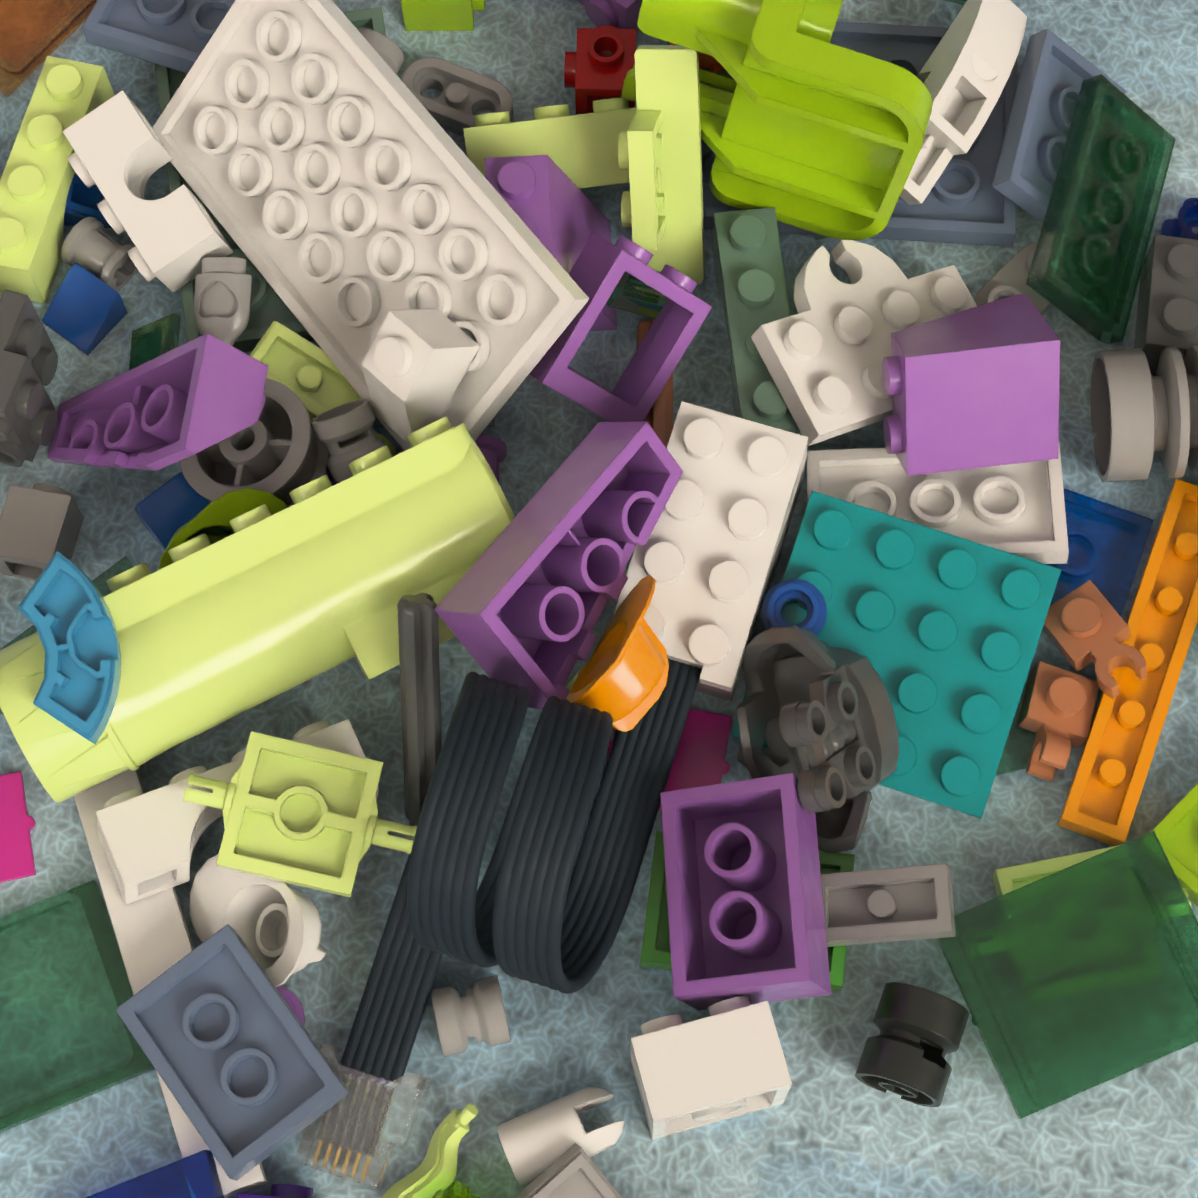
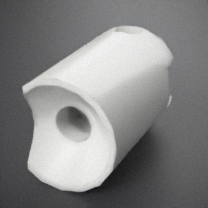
(550, 1130)

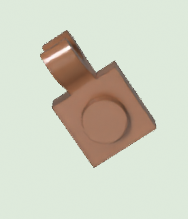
(1060, 712)

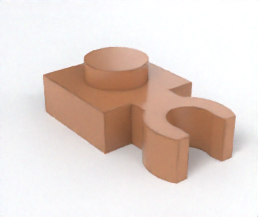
(1091, 631)

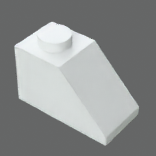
(415, 367)

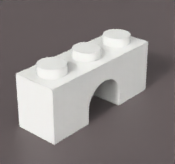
(119, 154)

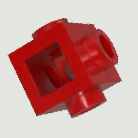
(599, 65)

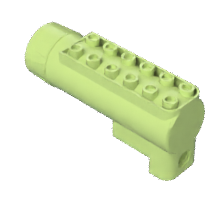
(269, 605)

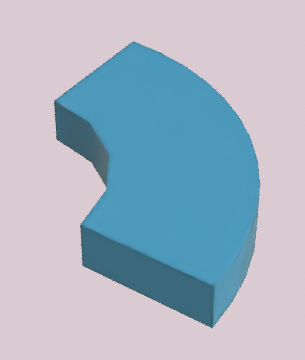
(79, 648)

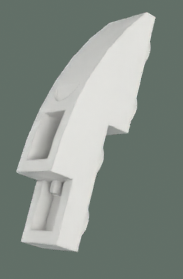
(964, 84)

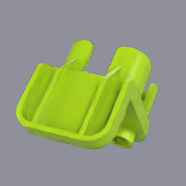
(803, 119)

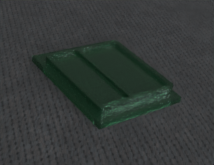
(1080, 973)
(59, 1006)

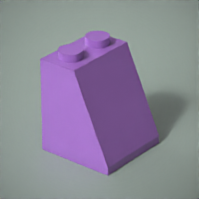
(552, 210)
(974, 389)

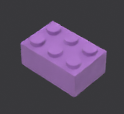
(744, 893)

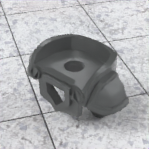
(822, 722)

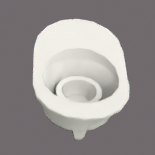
(269, 915)

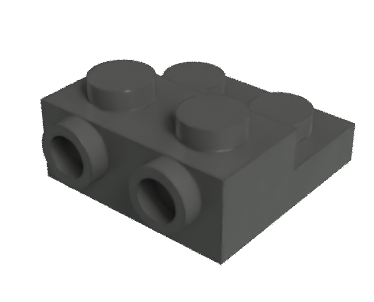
(26, 366)

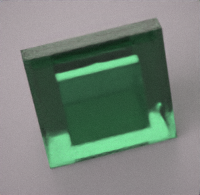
(154, 340)

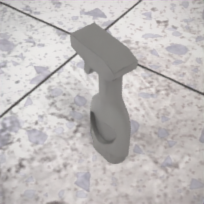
(222, 298)

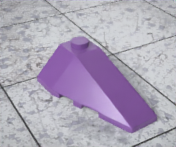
(162, 408)

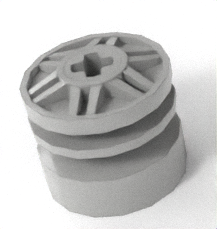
(1144, 413)

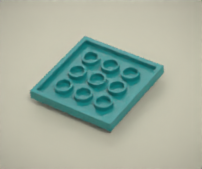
(941, 627)

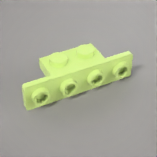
(665, 160)

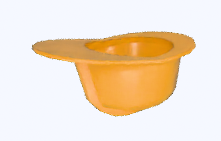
(626, 665)

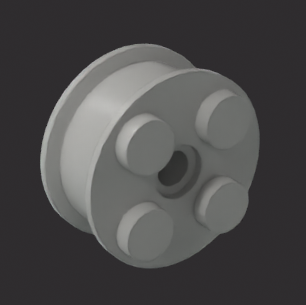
(267, 456)

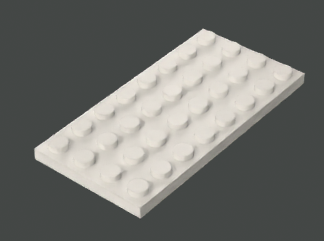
(360, 199)

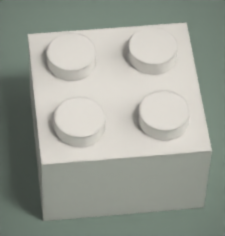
(709, 1066)

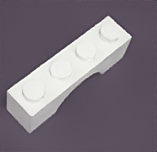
(155, 833)

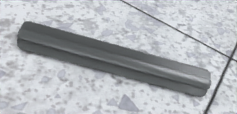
(419, 697)

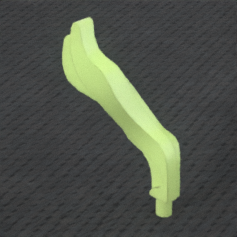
(440, 1162)

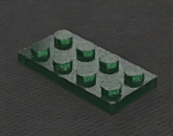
(1101, 210)

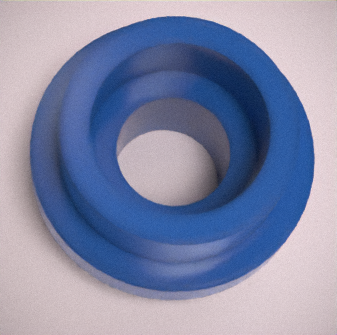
(799, 591)

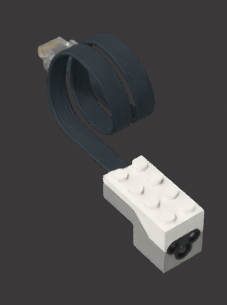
(533, 909)

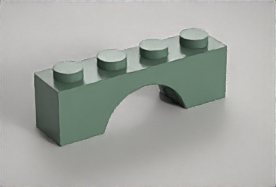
(752, 294)

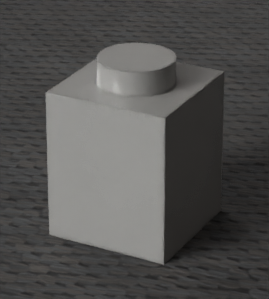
(35, 527)

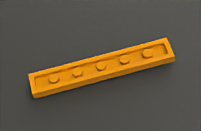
(1129, 726)

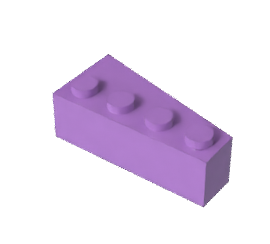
(549, 574)

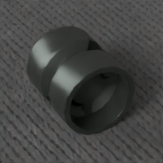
(899, 1056)

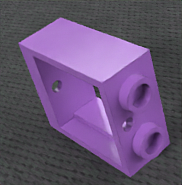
(670, 335)

